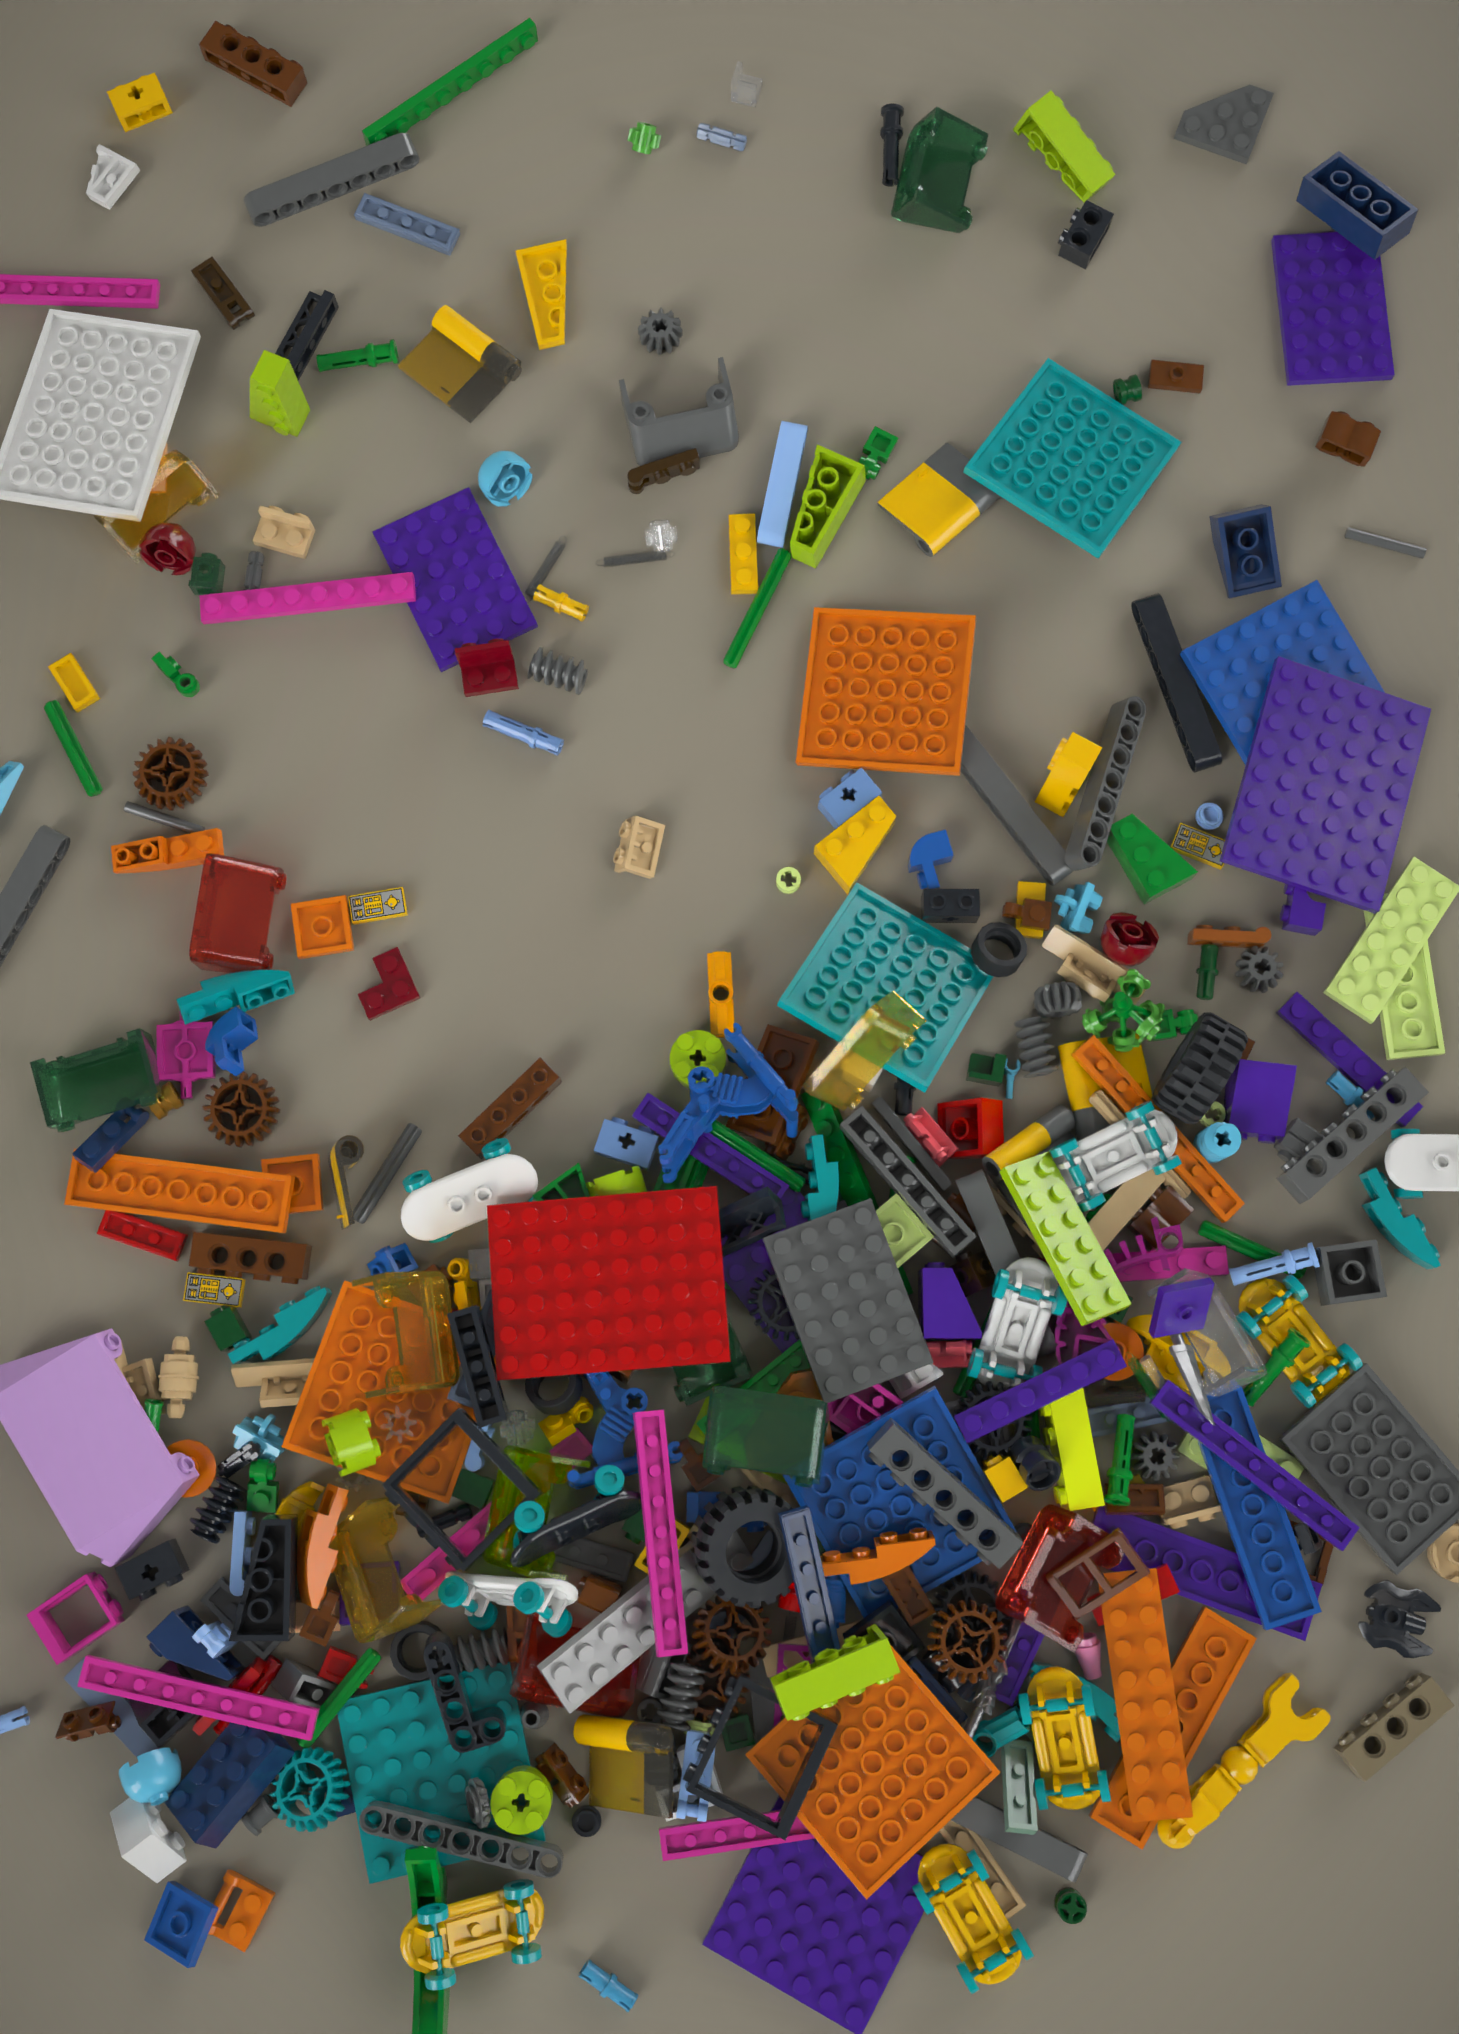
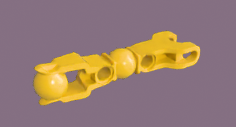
(1240, 1763)

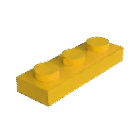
(743, 554)

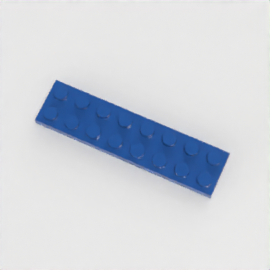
(1259, 1527)

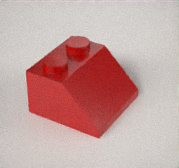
(972, 1126)

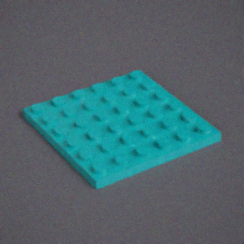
(1072, 457)
(883, 949)
(404, 1757)

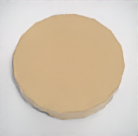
(1444, 1554)

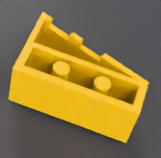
(1068, 771)
(855, 842)

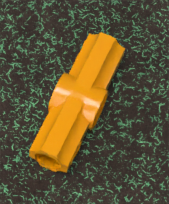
(720, 977)

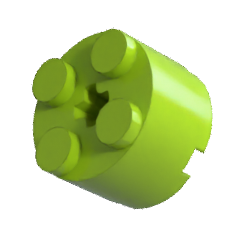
(692, 1044)
(618, 1183)
(350, 1441)
(506, 1809)

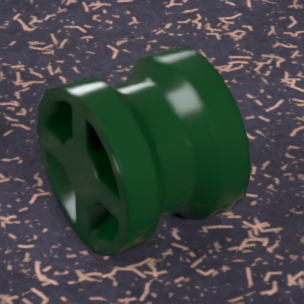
(1127, 389)
(1074, 1910)

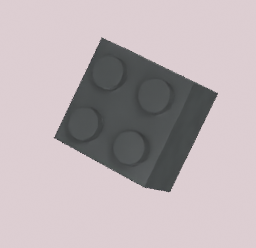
(1349, 1273)

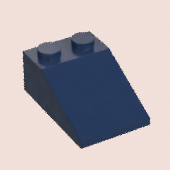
(1246, 550)
(175, 1642)

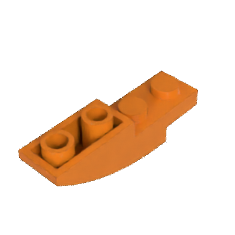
(166, 853)
(314, 1555)
(890, 1555)

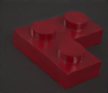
(397, 986)

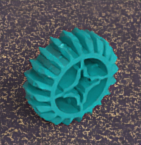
(321, 1809)

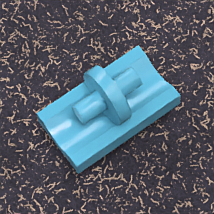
(1074, 906)
(262, 1432)

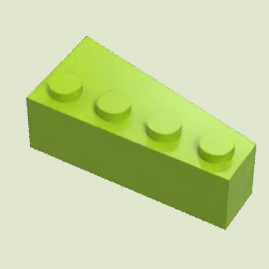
(1065, 146)
(277, 395)
(825, 503)
(835, 1674)

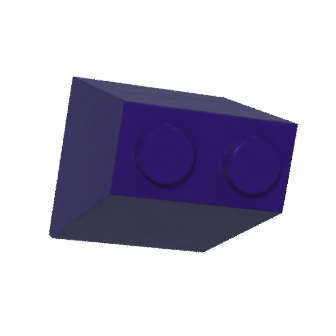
(1259, 1099)
(943, 1306)

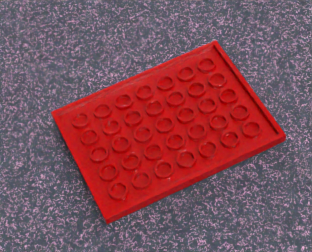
(608, 1283)

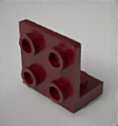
(487, 667)

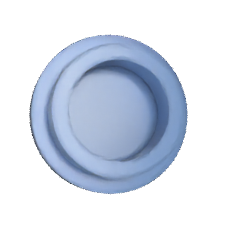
(1209, 816)

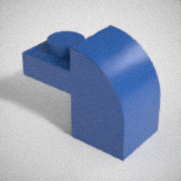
(930, 852)
(229, 1037)

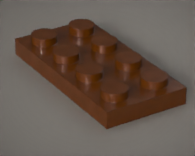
(791, 1059)

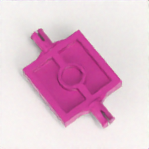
(183, 1054)

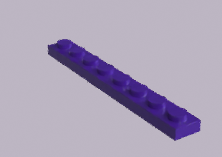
(1255, 1466)

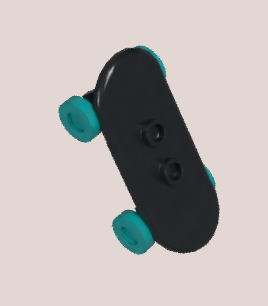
(607, 1507)

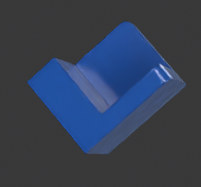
(697, 1501)

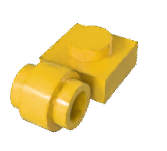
(466, 1290)
(561, 1426)

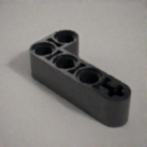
(456, 1691)

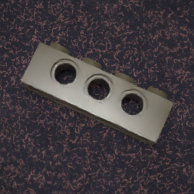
(1432, 1706)

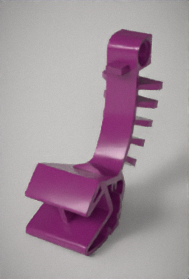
(1078, 1339)

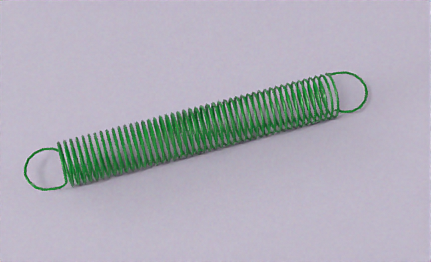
(1136, 1374)

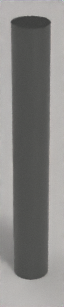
(1385, 542)
(162, 818)

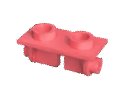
(930, 1136)
(950, 1353)

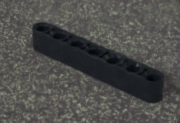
(1176, 683)

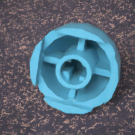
(503, 477)
(152, 1777)

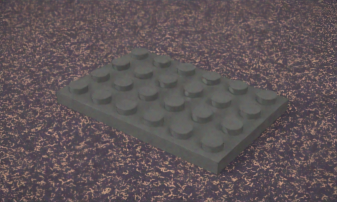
(847, 1301)
(1377, 1467)

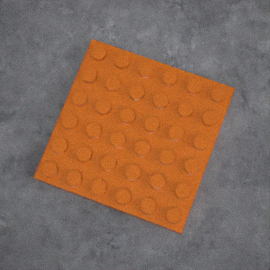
(886, 691)
(354, 1360)
(886, 1778)

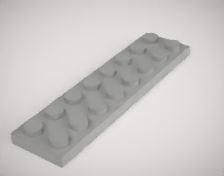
(624, 1632)

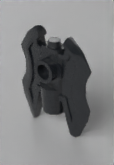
(1394, 1618)

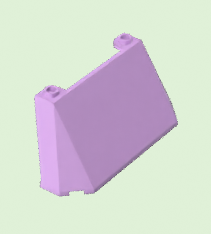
(91, 1445)

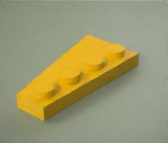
(545, 289)

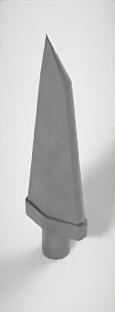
(1187, 1364)

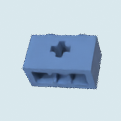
(855, 784)
(609, 1143)

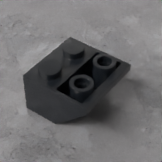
(162, 1722)

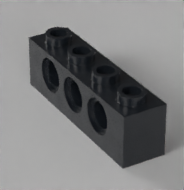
(478, 1366)

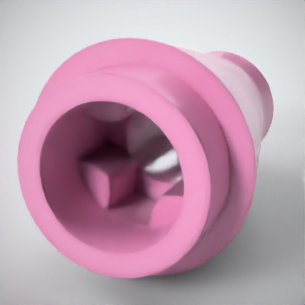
(1089, 1656)

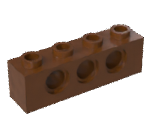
(241, 63)
(511, 1107)
(206, 1246)

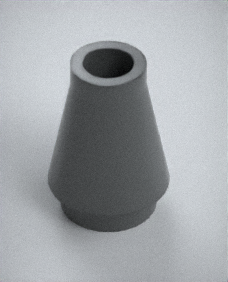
(539, 1710)

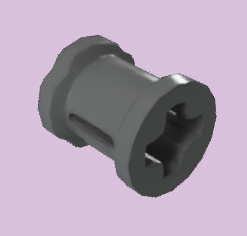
(260, 1815)

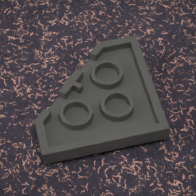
(1226, 123)

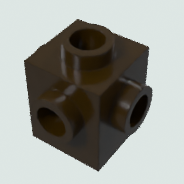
(973, 1272)

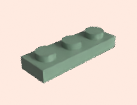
(1019, 1787)

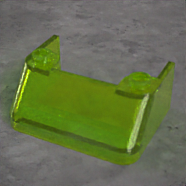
(544, 1470)

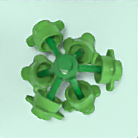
(1121, 1008)

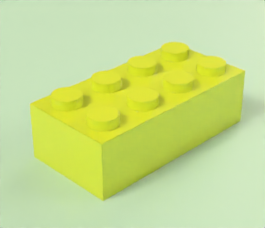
(1073, 1448)

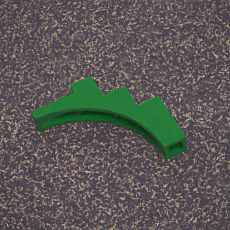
(427, 1886)

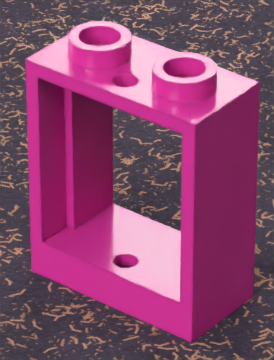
(49, 1630)

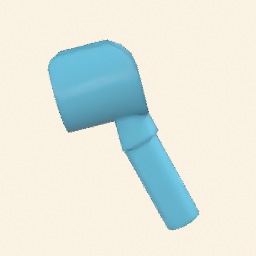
(1010, 1077)

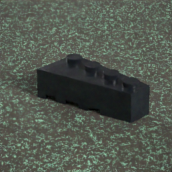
(269, 1590)

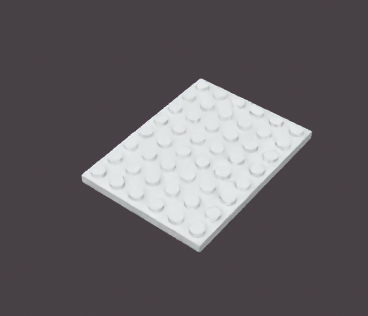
(95, 414)

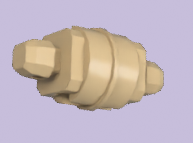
(178, 1377)

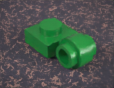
(878, 448)
(170, 669)
(1183, 1022)
(262, 1493)

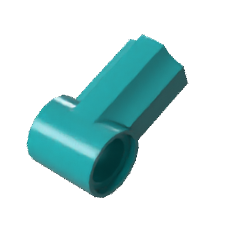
(1000, 1730)

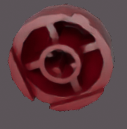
(168, 547)
(1128, 940)

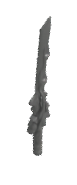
(985, 1689)

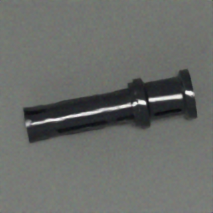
(891, 134)

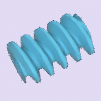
(1218, 1141)

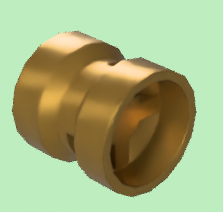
(169, 1100)

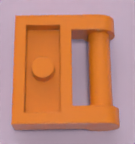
(247, 1912)

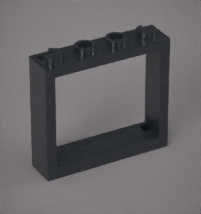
(418, 1517)
(801, 1783)

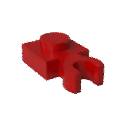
(337, 1665)

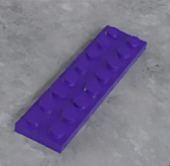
(1199, 1568)

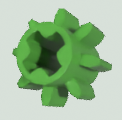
(644, 137)

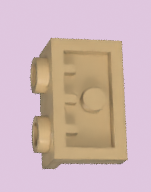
(284, 531)
(639, 846)
(1188, 1501)

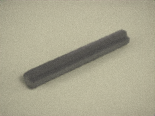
(386, 1173)

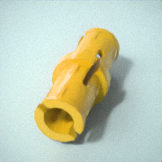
(560, 602)

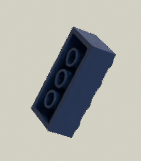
(1356, 205)
(227, 1782)

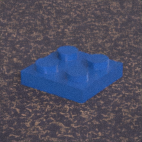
(181, 1924)

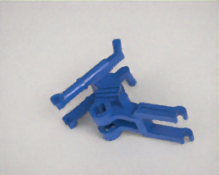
(728, 1097)
(614, 1430)

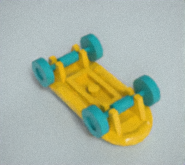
(1269, 1311)
(1064, 1740)
(957, 1893)
(472, 1931)

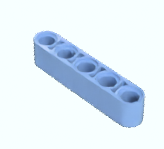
(782, 484)

